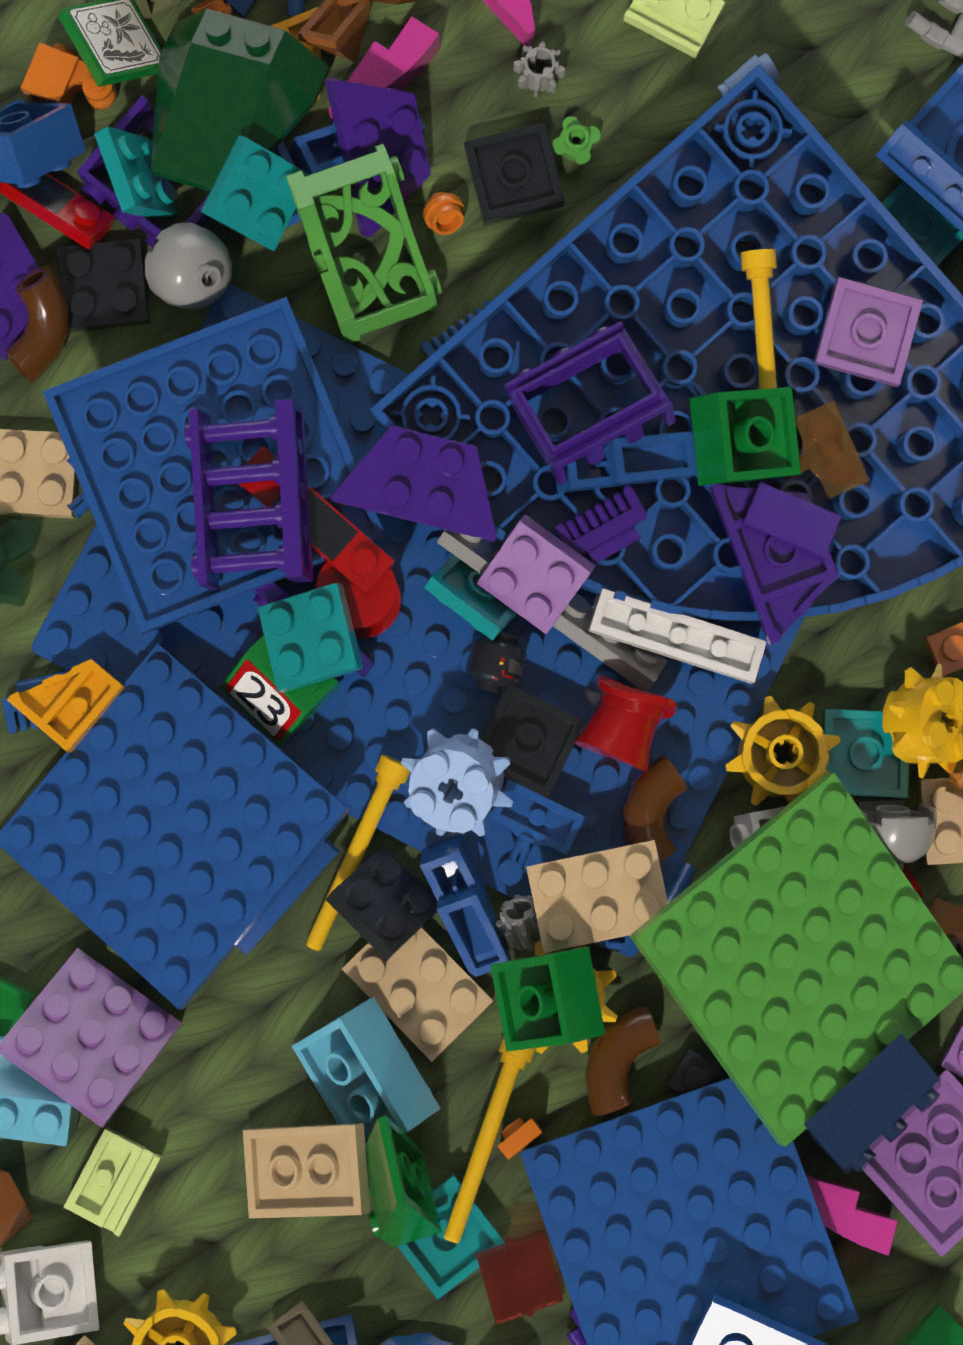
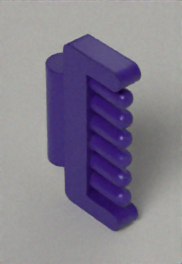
(610, 536)

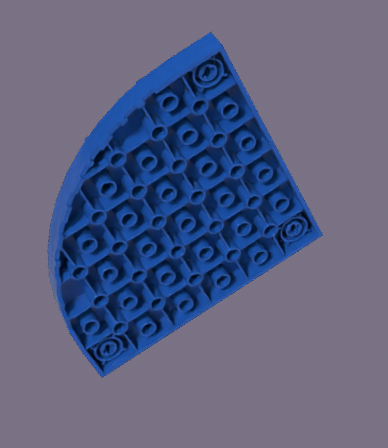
(672, 273)

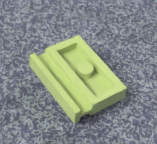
(676, 22)
(112, 1181)

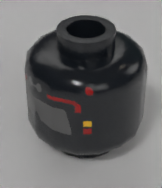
(496, 662)

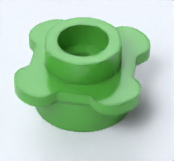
(576, 152)

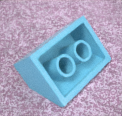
(365, 1071)
(32, 1110)

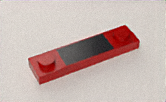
(62, 209)
(331, 533)

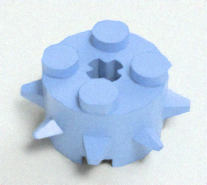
(478, 788)

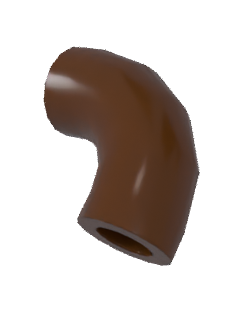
(45, 326)
(648, 803)
(612, 1056)

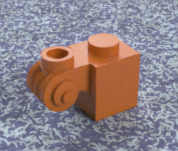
(59, 74)

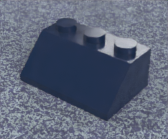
(874, 1106)

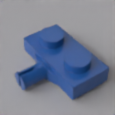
(536, 822)

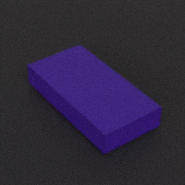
(791, 520)

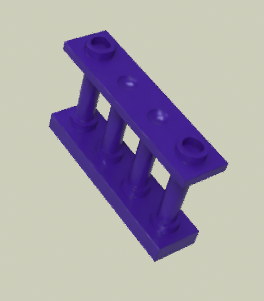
(289, 514)

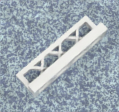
(677, 636)

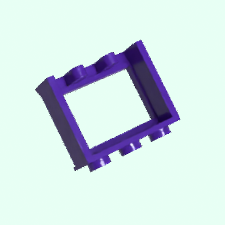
(91, 172)
(565, 365)

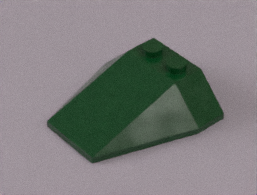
(223, 82)

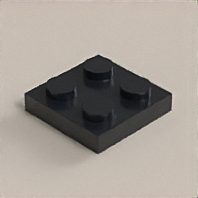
(514, 173)
(104, 285)
(533, 737)
(384, 903)

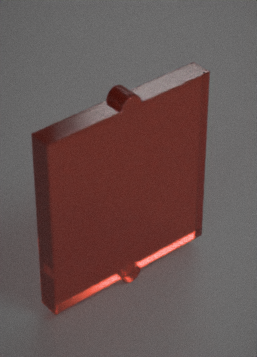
(519, 1277)

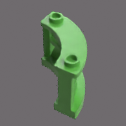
(316, 207)

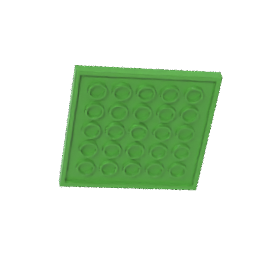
(802, 956)

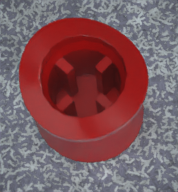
(369, 613)
(625, 723)

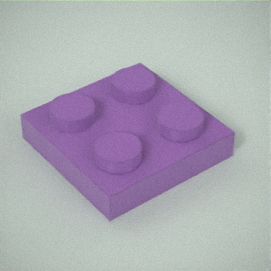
(867, 332)
(535, 574)

